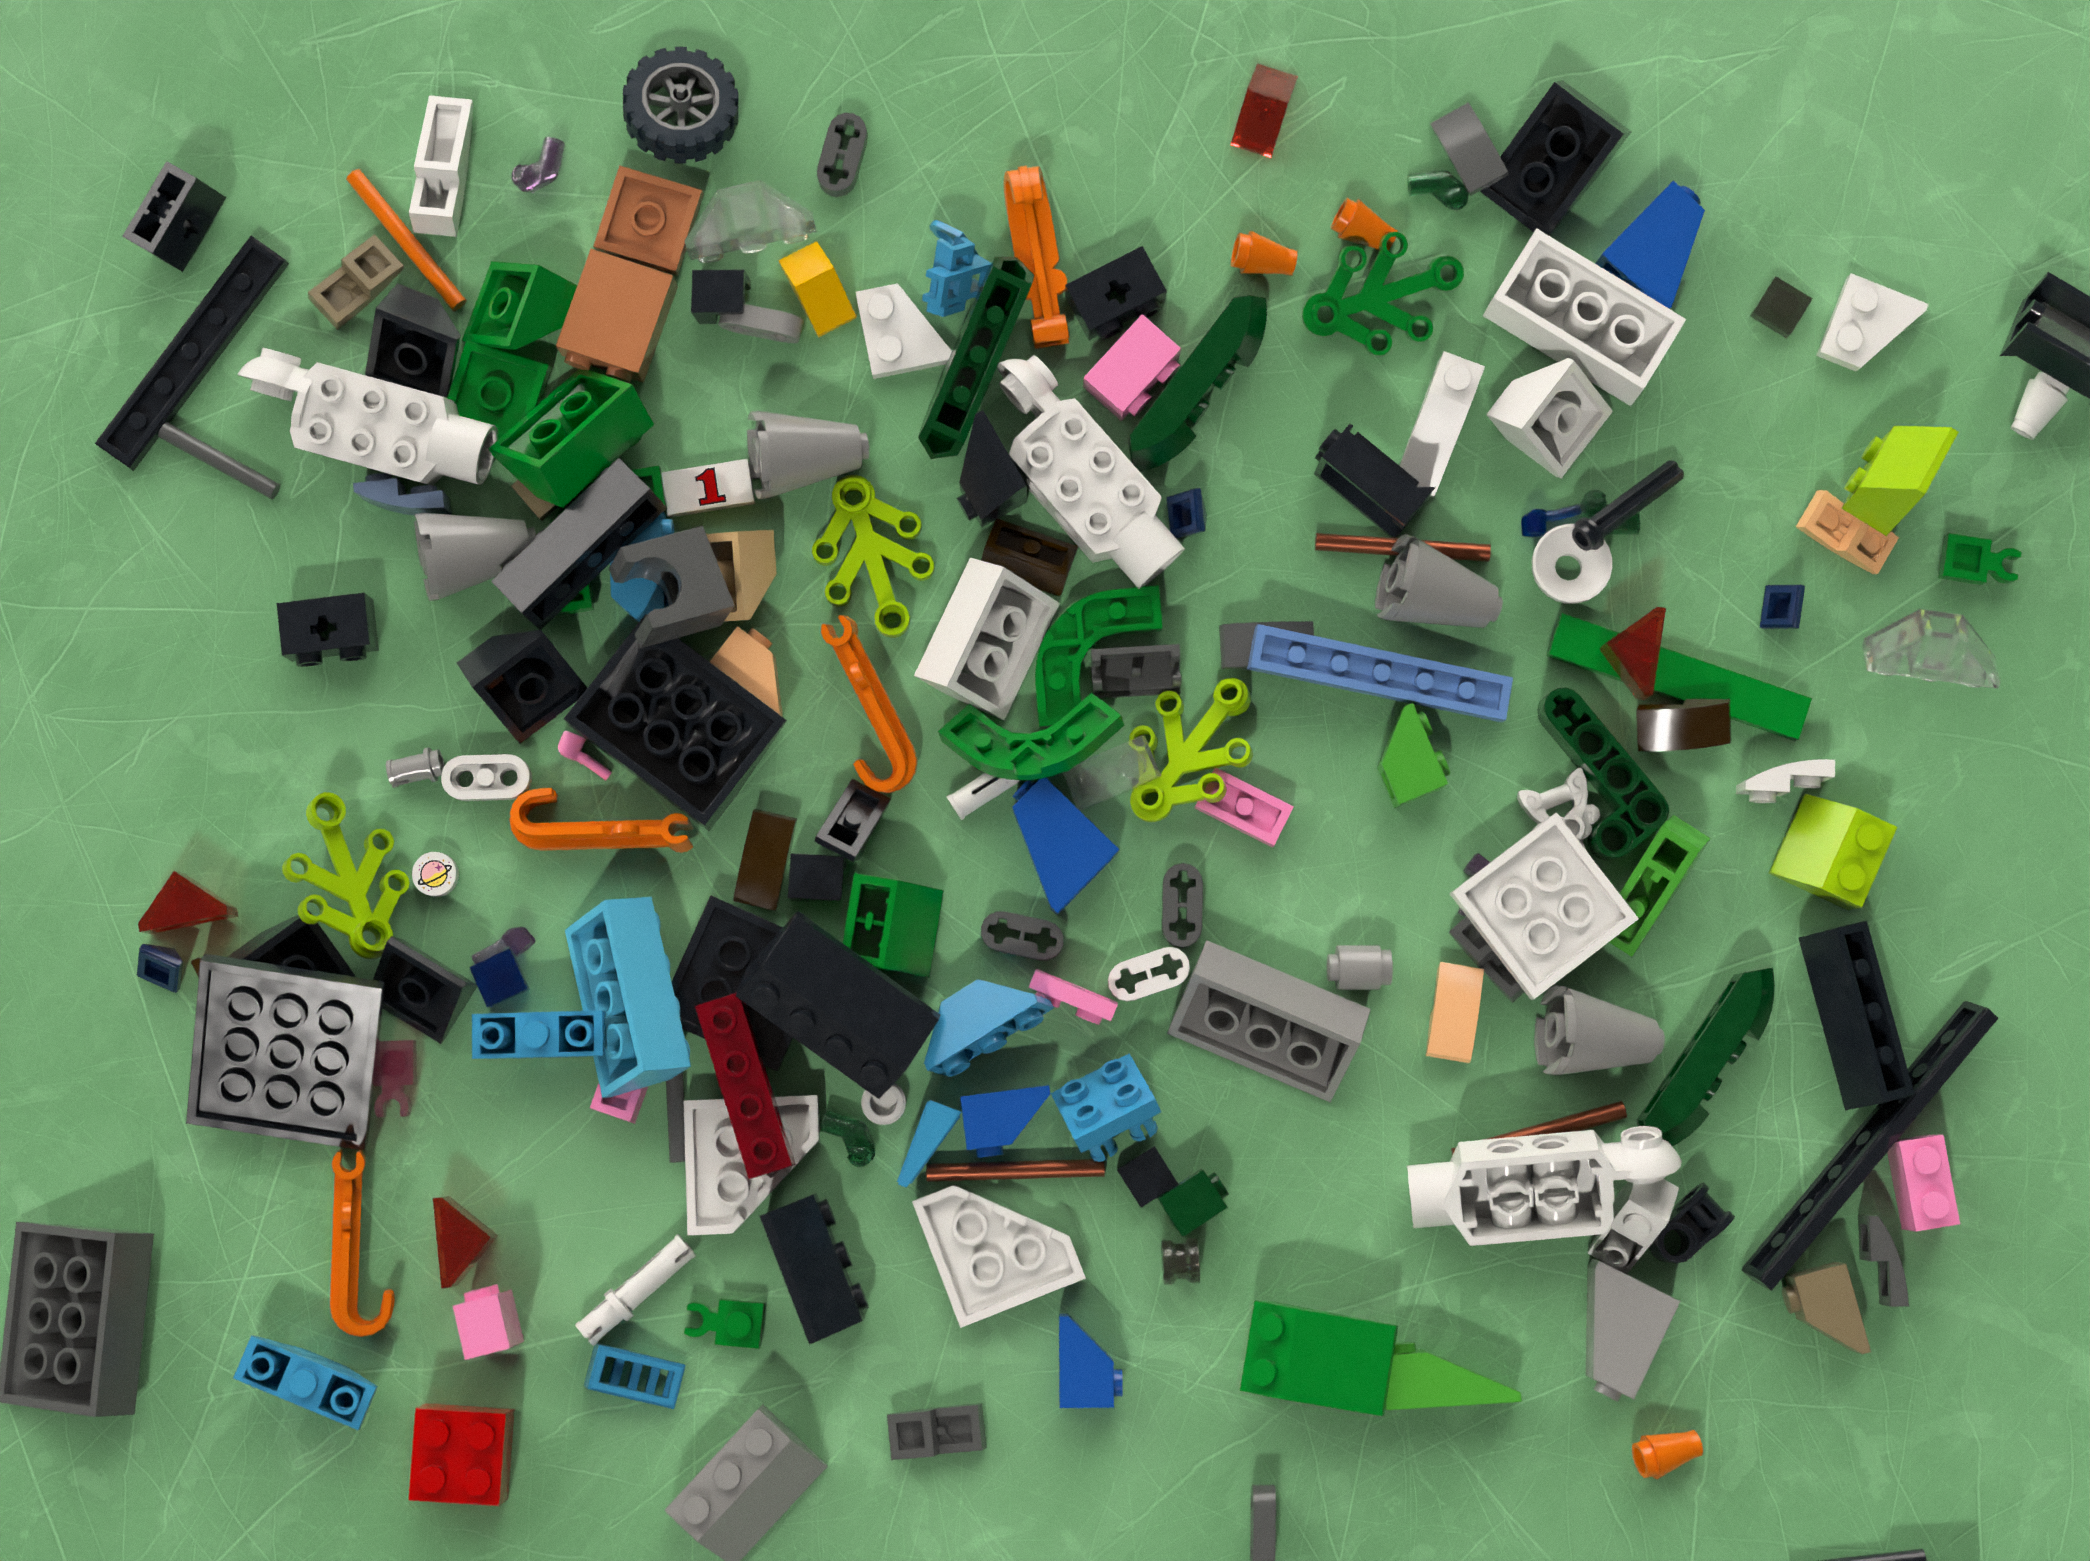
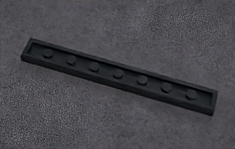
(1867, 1146)

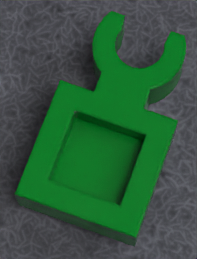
(1971, 560)
(735, 1322)

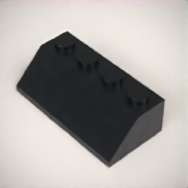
(837, 1005)

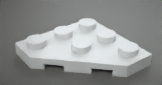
(716, 1179)
(992, 1254)

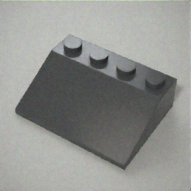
(75, 1318)

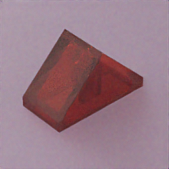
(1263, 110)
(1636, 653)
(184, 904)
(459, 1240)

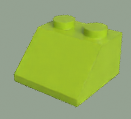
(1896, 474)
(1833, 851)

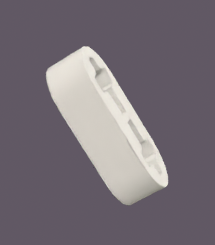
(1151, 984)

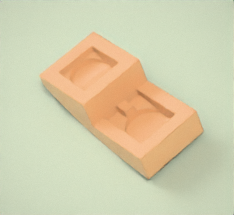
(1844, 533)
(1454, 1012)

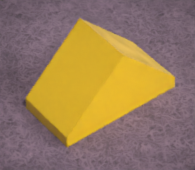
(818, 288)

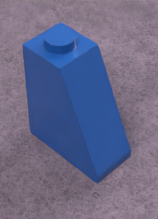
(1657, 244)
(1060, 841)

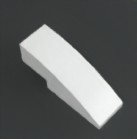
(441, 166)

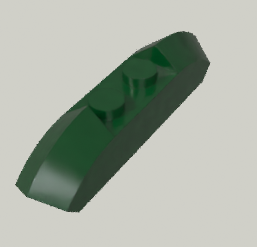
(1231, 339)
(975, 357)
(1738, 1012)

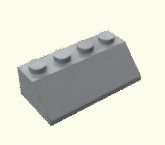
(1269, 1021)

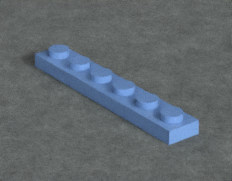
(1380, 673)

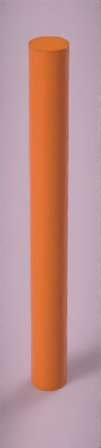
(406, 239)

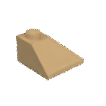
(747, 567)

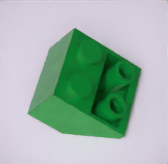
(893, 924)

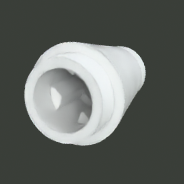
(2039, 404)

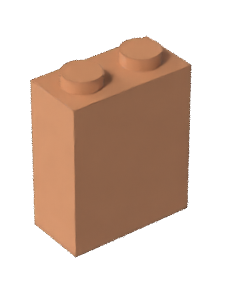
(616, 317)

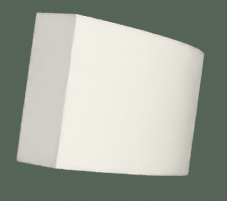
(1776, 781)

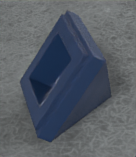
(1187, 513)
(1782, 606)
(160, 966)

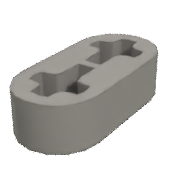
(764, 324)

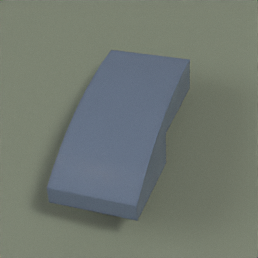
(392, 496)

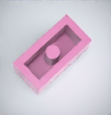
(1133, 369)
(1923, 1183)
(487, 1322)

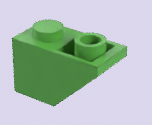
(1409, 762)

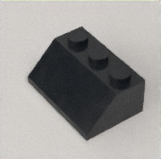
(814, 1267)

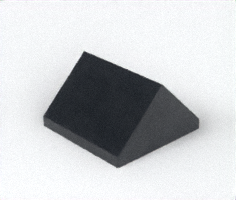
(422, 989)

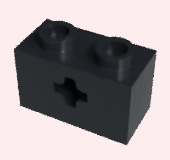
(174, 216)
(1128, 275)
(305, 619)

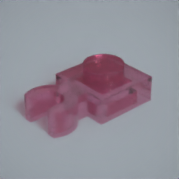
(394, 1069)

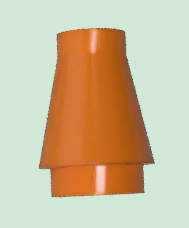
(1361, 225)
(1262, 256)
(1663, 1453)

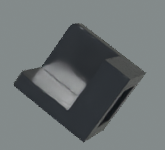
(718, 294)
(815, 877)

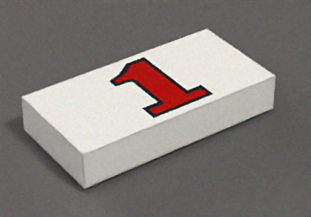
(708, 488)

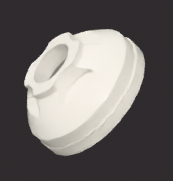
(1594, 567)

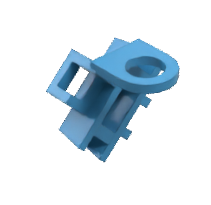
(953, 271)

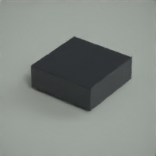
(1147, 1176)

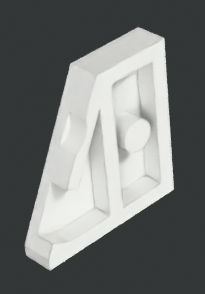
(898, 333)

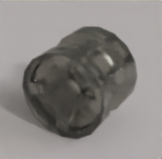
(1180, 1261)

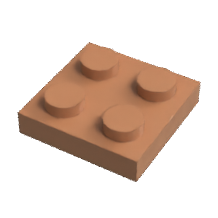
(648, 220)

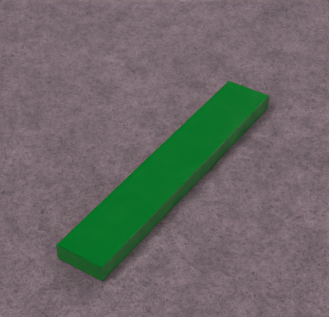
(1688, 678)

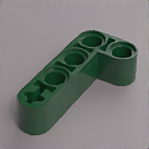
(1595, 768)

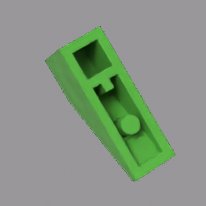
(1659, 878)
(1431, 1381)

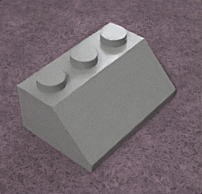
(746, 1486)

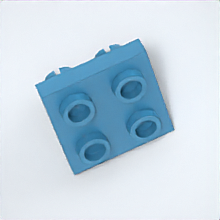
(1107, 1105)

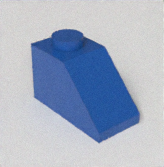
(999, 1117)
(1085, 1369)

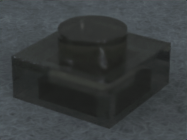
(1781, 307)

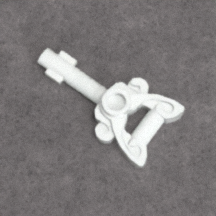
(1575, 789)

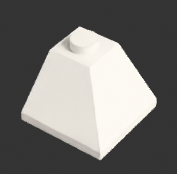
(1551, 414)

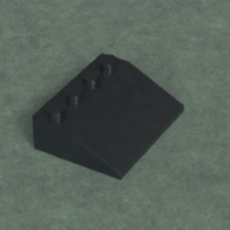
(676, 725)

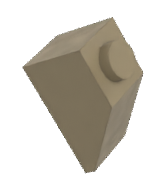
(1827, 1303)

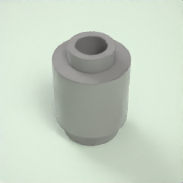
(1360, 967)

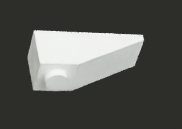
(1441, 419)

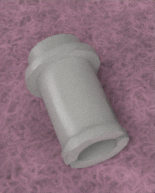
(415, 768)

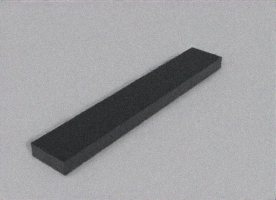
(192, 352)

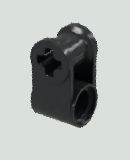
(1696, 1221)

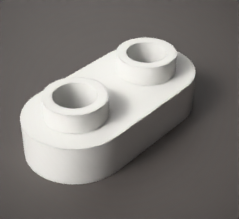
(488, 777)

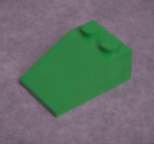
(1319, 1358)

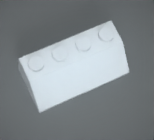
(1584, 315)

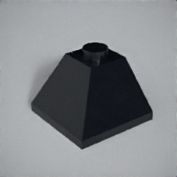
(413, 342)
(988, 476)
(522, 680)
(296, 946)

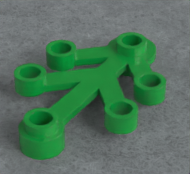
(1375, 296)

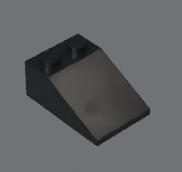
(1555, 158)

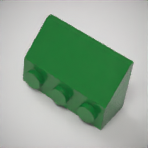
(573, 436)

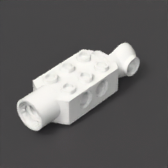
(375, 421)
(1085, 477)
(1535, 1184)

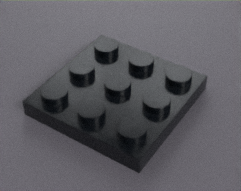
(714, 966)

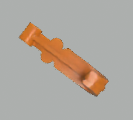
(1037, 249)
(877, 707)
(593, 833)
(347, 1253)

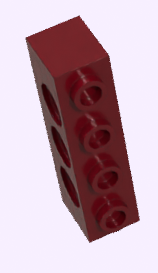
(745, 1086)

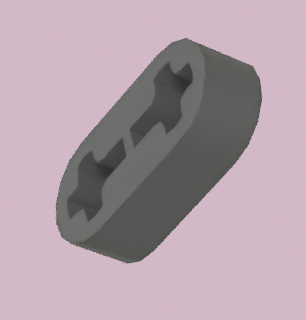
(832, 152)
(1193, 905)
(1024, 925)
(1263, 1523)

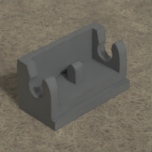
(1135, 671)

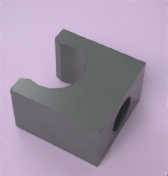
(689, 577)

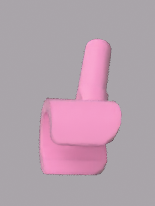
(571, 747)

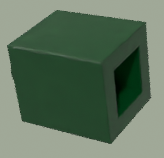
(1194, 1201)

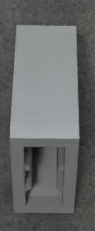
(1622, 1329)

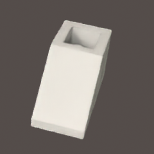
(1639, 1217)

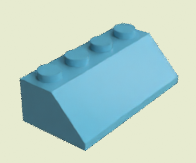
(627, 975)

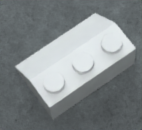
(987, 638)

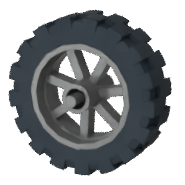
(680, 141)

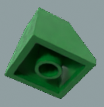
(518, 305)

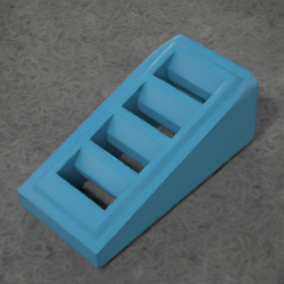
(931, 1131)
(612, 1387)

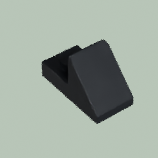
(853, 821)

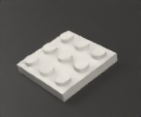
(1544, 906)

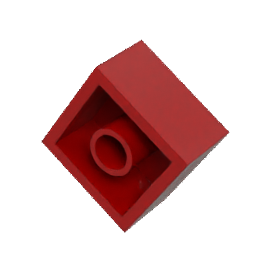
(461, 1454)

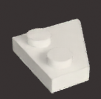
(1866, 321)

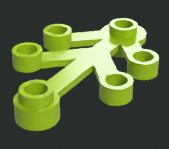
(870, 548)
(1187, 754)
(348, 883)

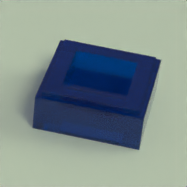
(499, 978)

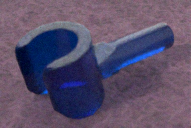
(1535, 522)

